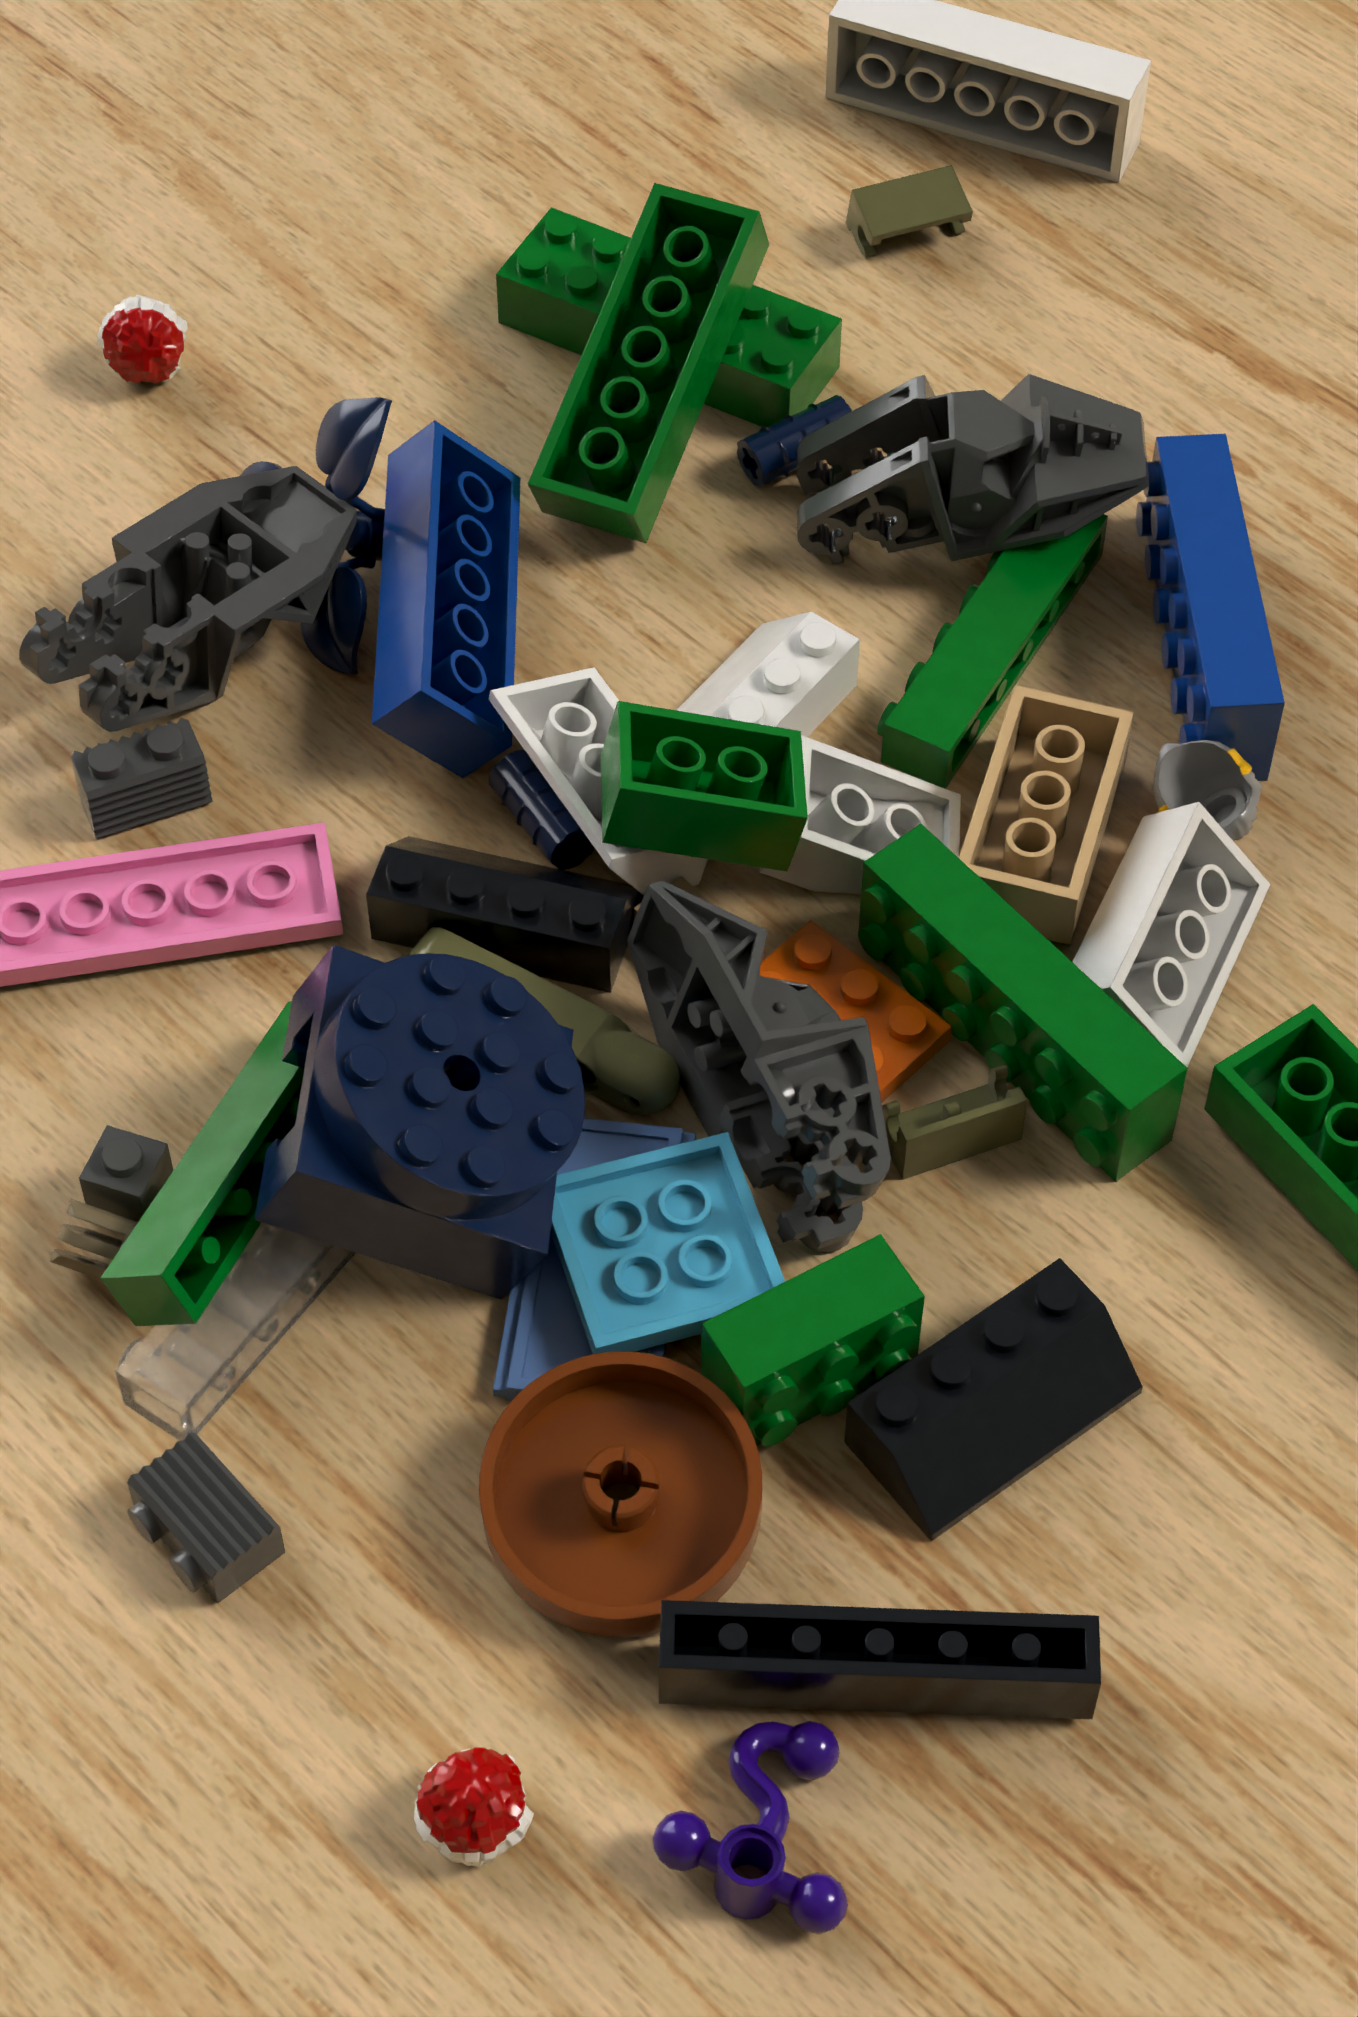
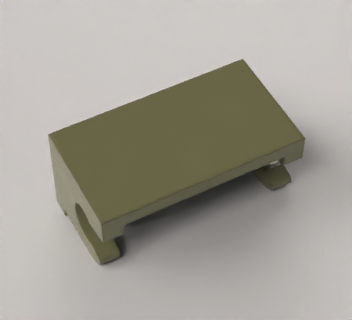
(907, 206)
(955, 1126)

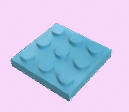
(660, 1243)

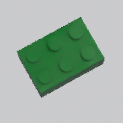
(702, 786)
(814, 1340)

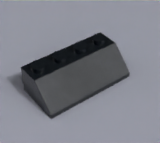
(525, 912)
(992, 1399)

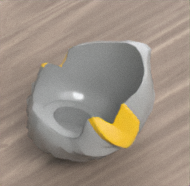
(1209, 775)

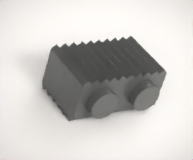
(141, 777)
(203, 1518)

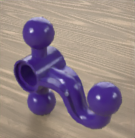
(685, 1841)

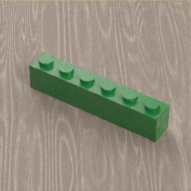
(985, 653)
(211, 1198)

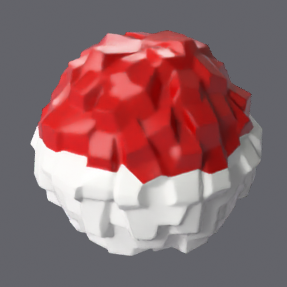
(143, 340)
(472, 1806)

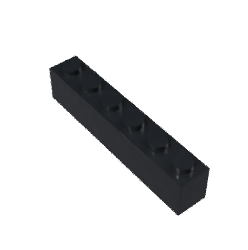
(879, 1659)

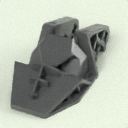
(968, 469)
(193, 595)
(764, 1062)

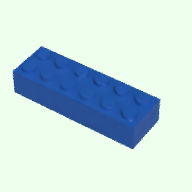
(447, 599)
(1209, 599)

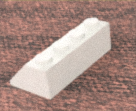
(783, 675)
(563, 731)
(1173, 924)

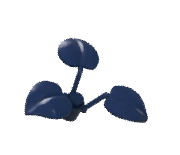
(347, 453)

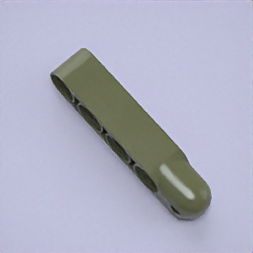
(609, 1055)

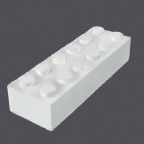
(989, 81)

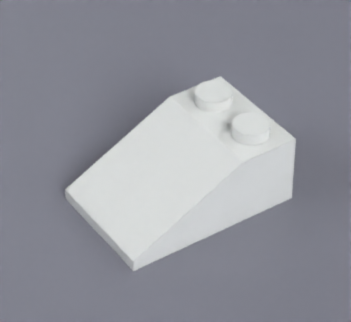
(858, 811)

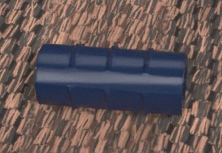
(773, 449)
(539, 810)

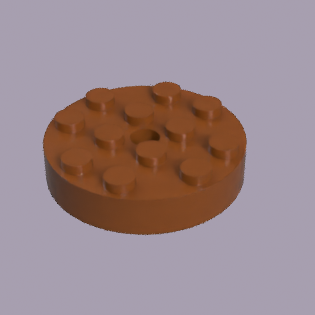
(606, 1425)

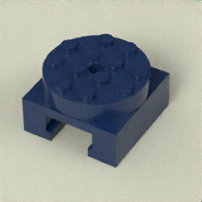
(425, 1118)

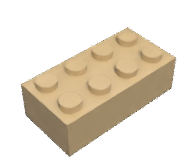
(1047, 805)

